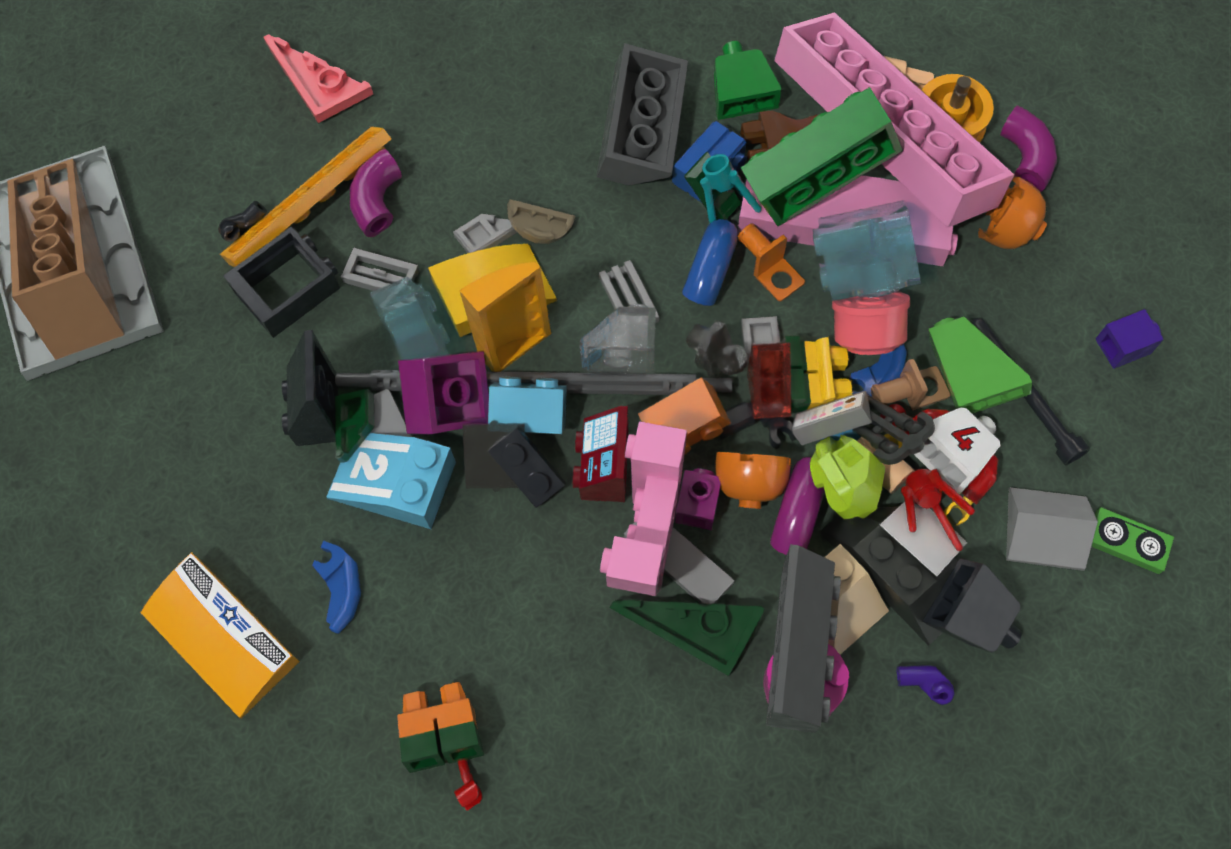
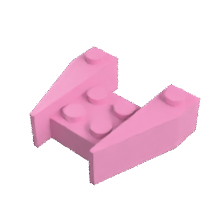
(656, 471)

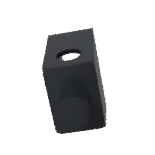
(976, 608)

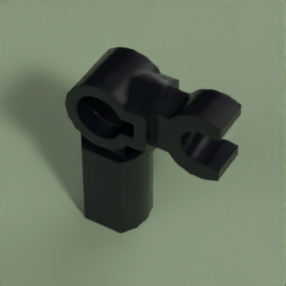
(742, 418)

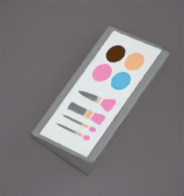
(832, 418)

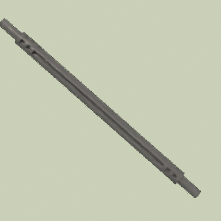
(576, 382)

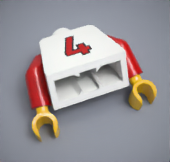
(961, 452)

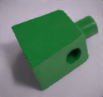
(743, 82)

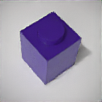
(1129, 338)

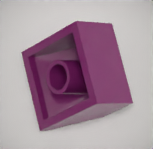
(444, 392)

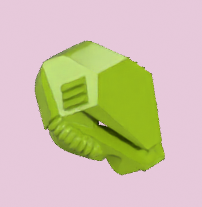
(849, 476)

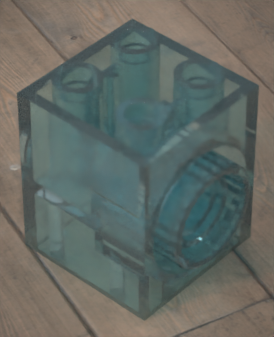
(867, 251)

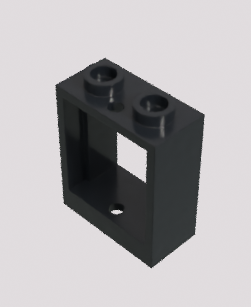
(269, 259)

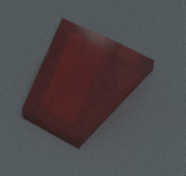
(770, 380)

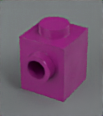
(698, 499)

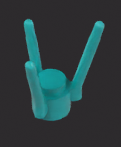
(722, 177)

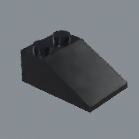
(309, 394)

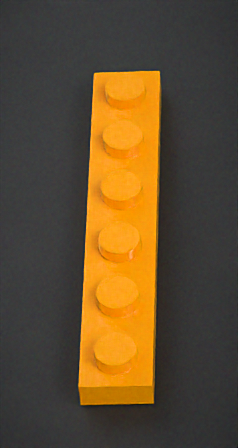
(317, 188)

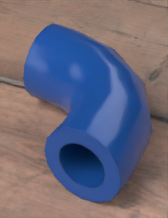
(711, 262)

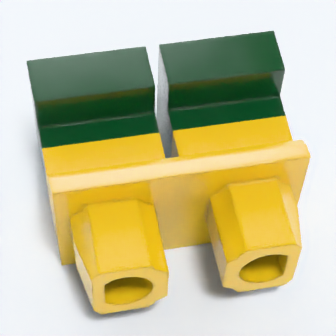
(812, 373)

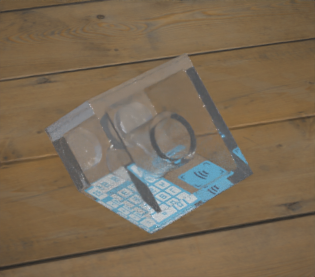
(621, 342)

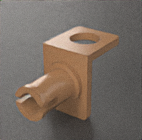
(912, 386)

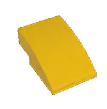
(462, 270)

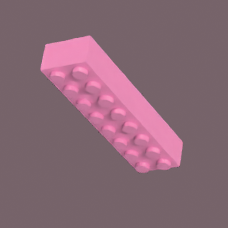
(938, 157)

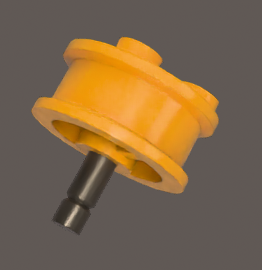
(963, 101)

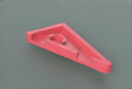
(321, 86)

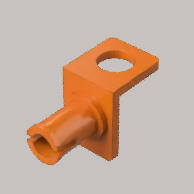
(770, 260)

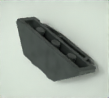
(894, 571)

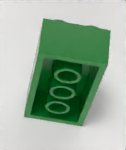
(822, 156)

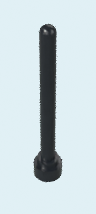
(1068, 444)

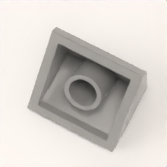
(1049, 529)

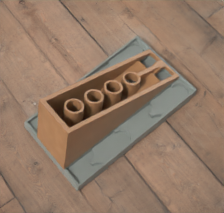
(71, 265)

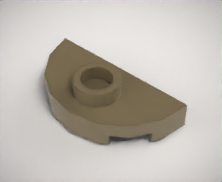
(538, 223)

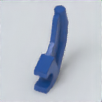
(886, 369)
(344, 584)

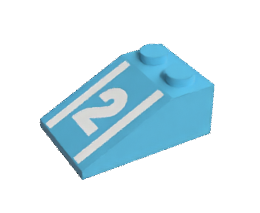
(395, 478)

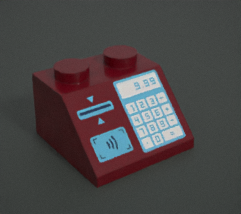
(602, 456)

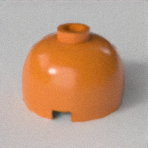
(1017, 217)
(752, 477)

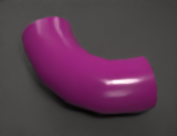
(1035, 145)
(368, 193)
(797, 510)

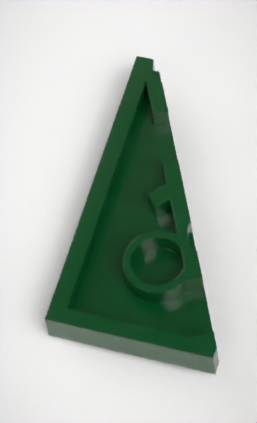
(704, 630)

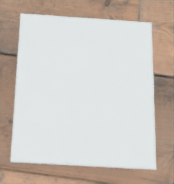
(928, 542)

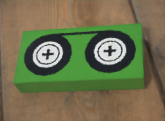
(1131, 541)

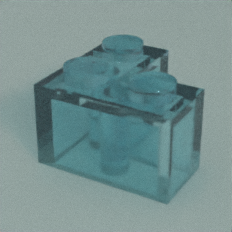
(409, 319)

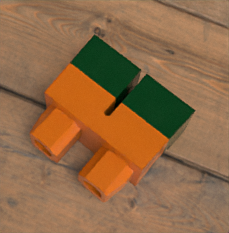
(420, 726)

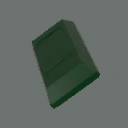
(724, 202)

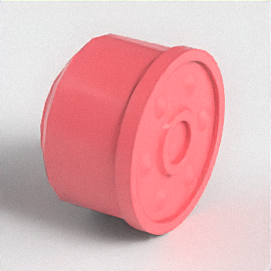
(872, 323)

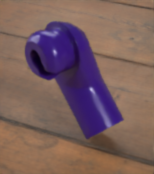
(929, 680)

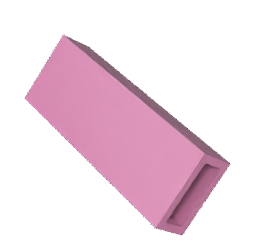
(931, 237)

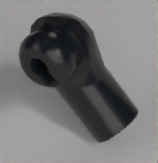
(235, 226)

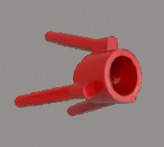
(925, 490)

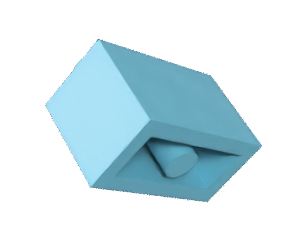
(537, 405)

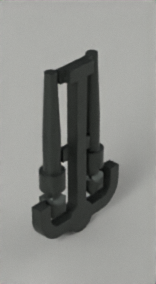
(886, 450)

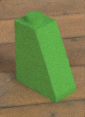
(975, 368)

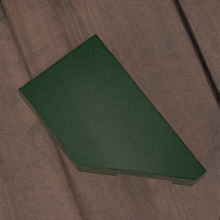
(352, 421)

